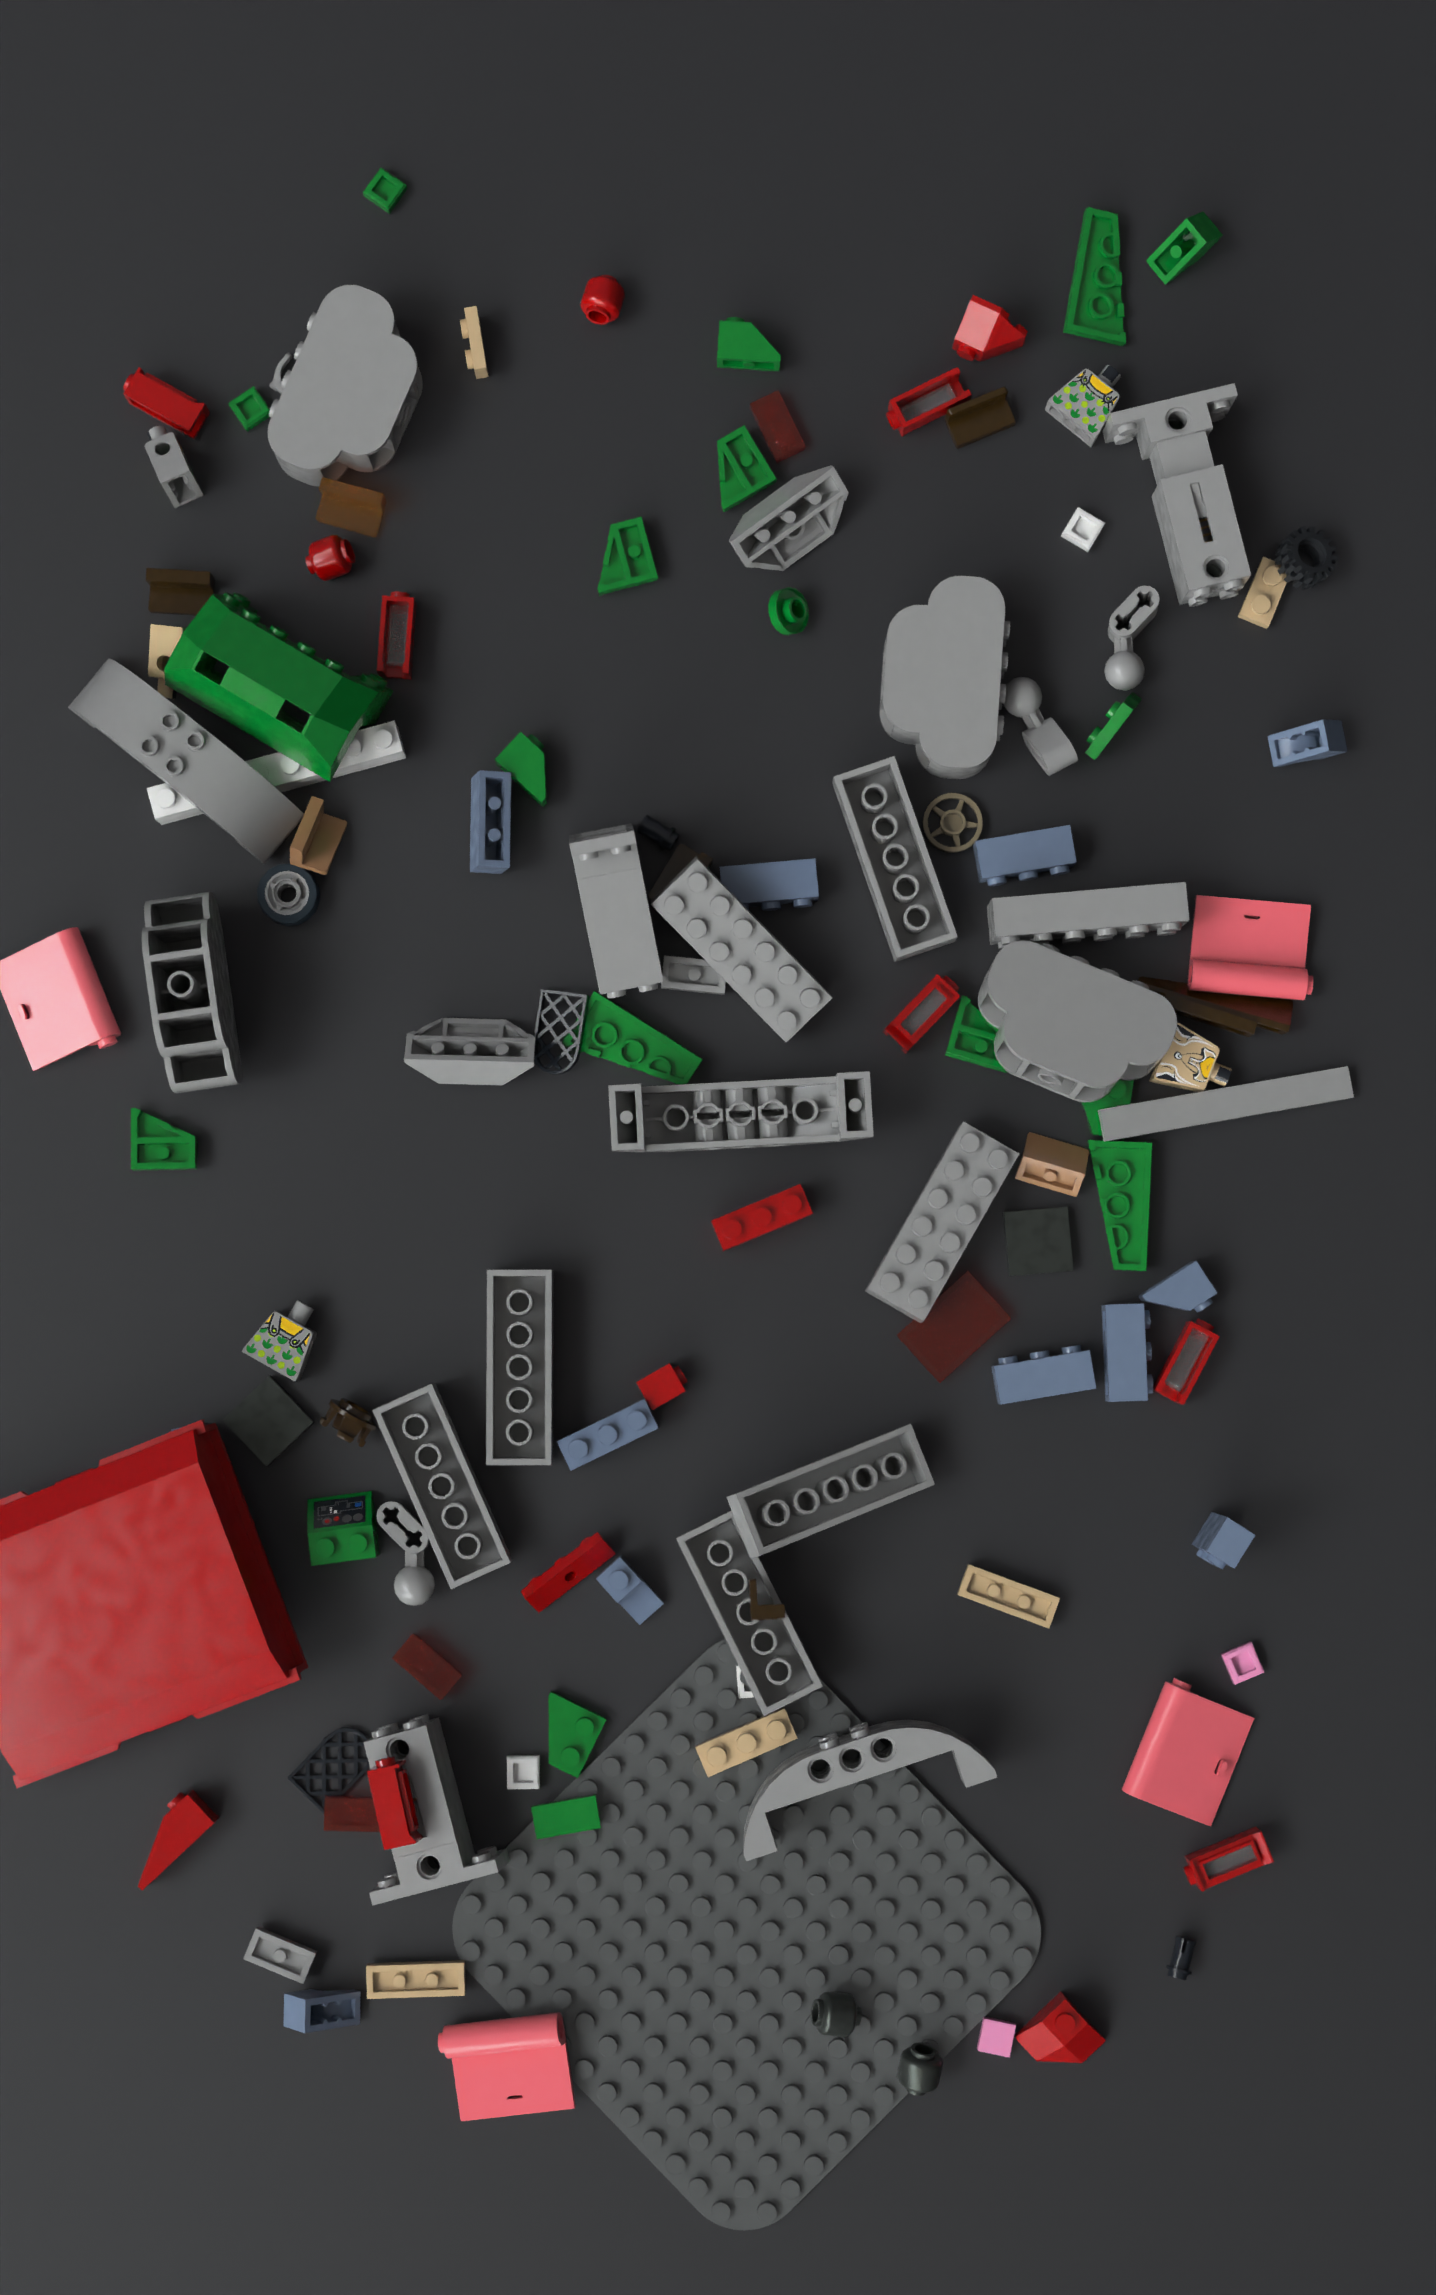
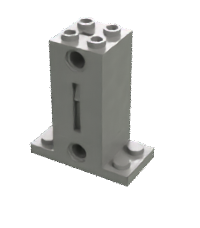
(616, 910)
(437, 1811)

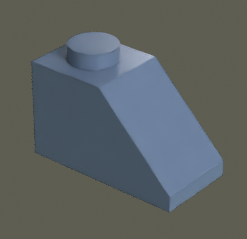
(1182, 1290)

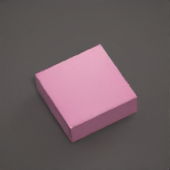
(1242, 1662)
(996, 2036)

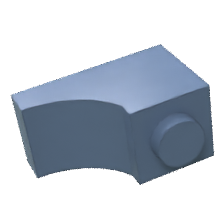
(1307, 742)
(629, 1589)
(321, 2010)

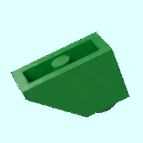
(1184, 247)
(745, 347)
(527, 765)

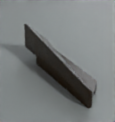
(1225, 1011)

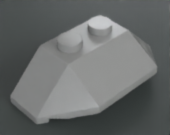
(790, 520)
(470, 1051)

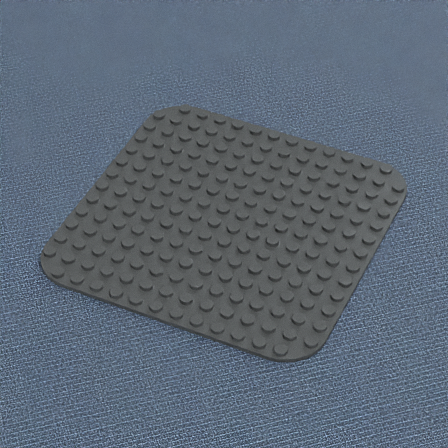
(701, 1969)

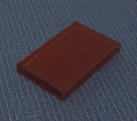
(954, 1327)

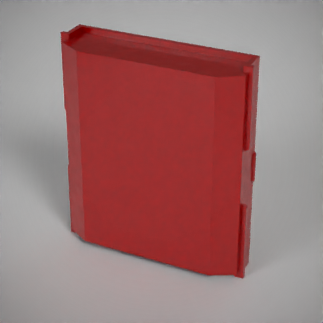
(133, 1603)

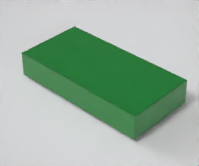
(566, 1816)

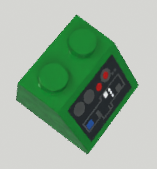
(342, 1528)

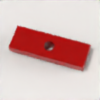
(567, 1572)

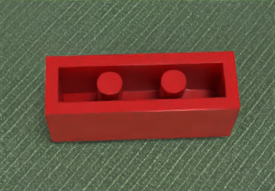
(761, 1217)

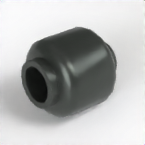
(835, 2014)
(920, 2069)

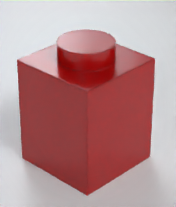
(662, 1385)

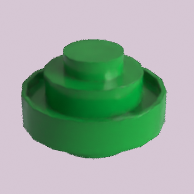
(788, 611)

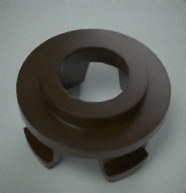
(349, 1420)

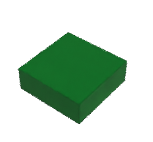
(385, 190)
(250, 408)

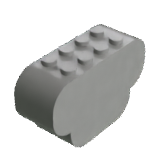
(346, 390)
(946, 676)
(190, 992)
(1072, 1022)

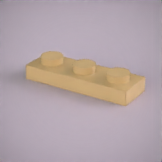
(1008, 1596)
(746, 1742)
(415, 1979)

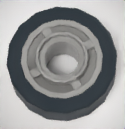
(283, 877)

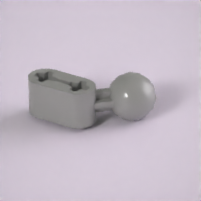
(1125, 668)
(1043, 737)
(414, 1582)

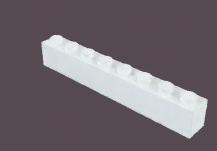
(368, 749)

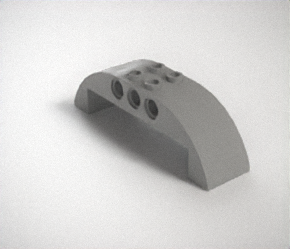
(187, 759)
(741, 1113)
(908, 1744)

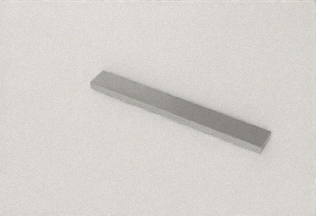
(1225, 1103)

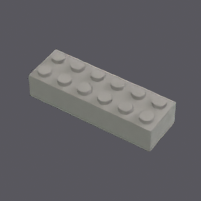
(894, 859)
(1088, 913)
(741, 949)
(942, 1222)
(520, 1367)
(442, 1485)
(830, 1491)
(763, 1649)

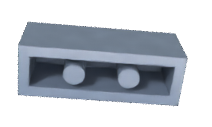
(490, 822)
(1024, 855)
(773, 883)
(1126, 1352)
(1043, 1375)
(607, 1434)
(1222, 1541)

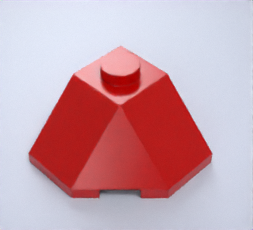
(986, 332)
(1060, 2033)

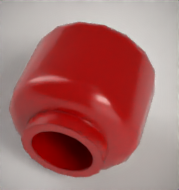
(602, 299)
(330, 557)

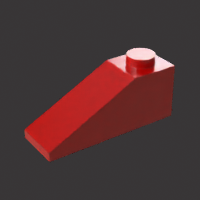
(178, 1830)

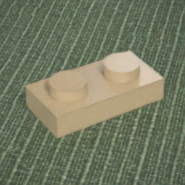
(476, 355)
(1263, 594)

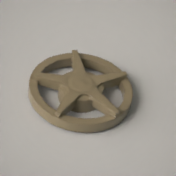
(952, 822)

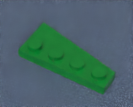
(1095, 291)
(633, 1043)
(1124, 1193)

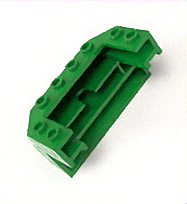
(265, 673)

